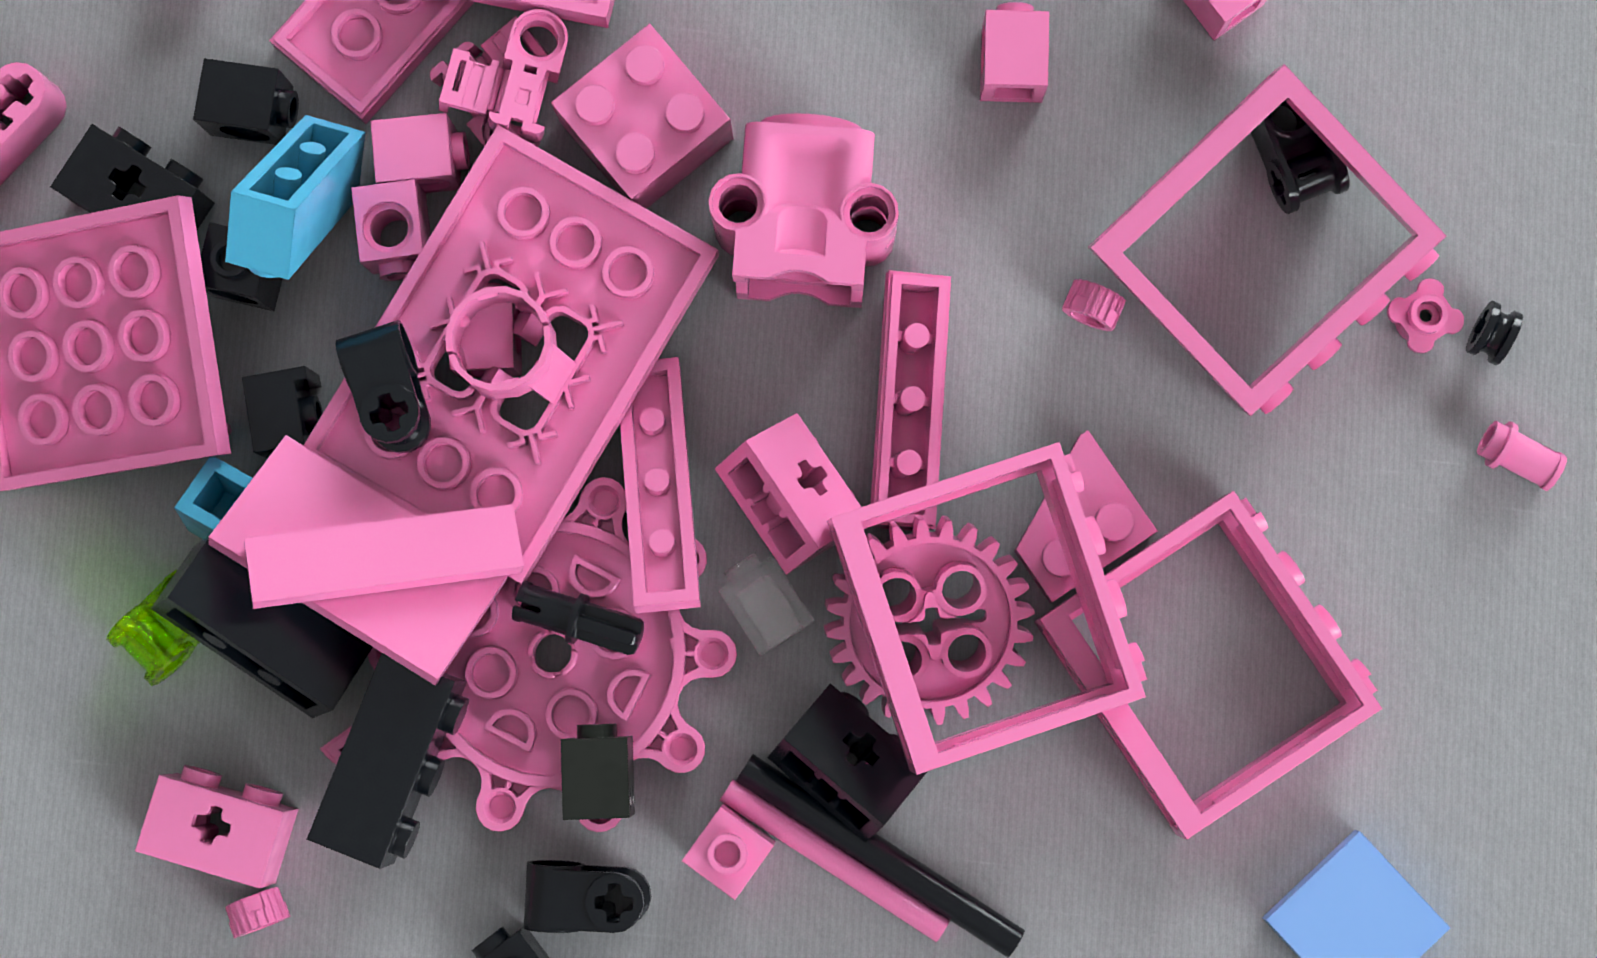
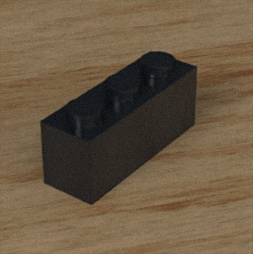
(279, 646)
(388, 764)

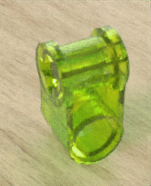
(152, 639)

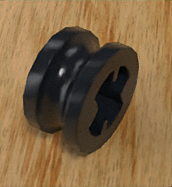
(1494, 333)

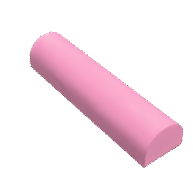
(910, 388)

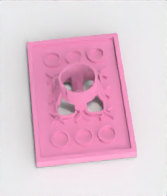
(571, 255)

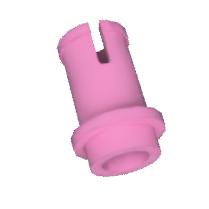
(1521, 455)

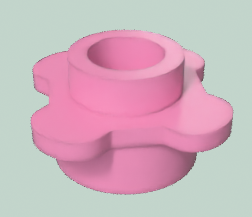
(1418, 333)

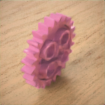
(926, 562)

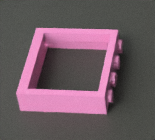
(1360, 304)
(1099, 598)
(1310, 625)

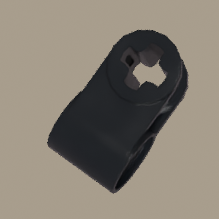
(1295, 155)
(385, 376)
(571, 897)

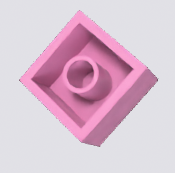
(643, 118)

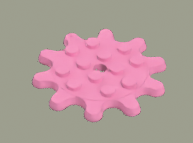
(524, 711)

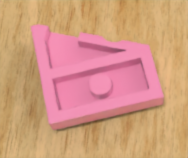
(1104, 498)

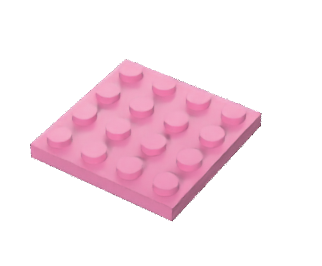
(106, 346)

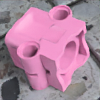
(807, 189)

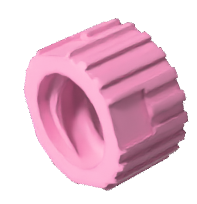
(1093, 305)
(256, 912)

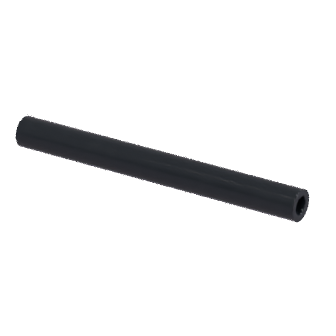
(883, 858)

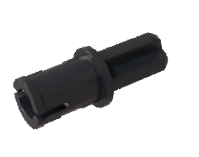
(578, 619)

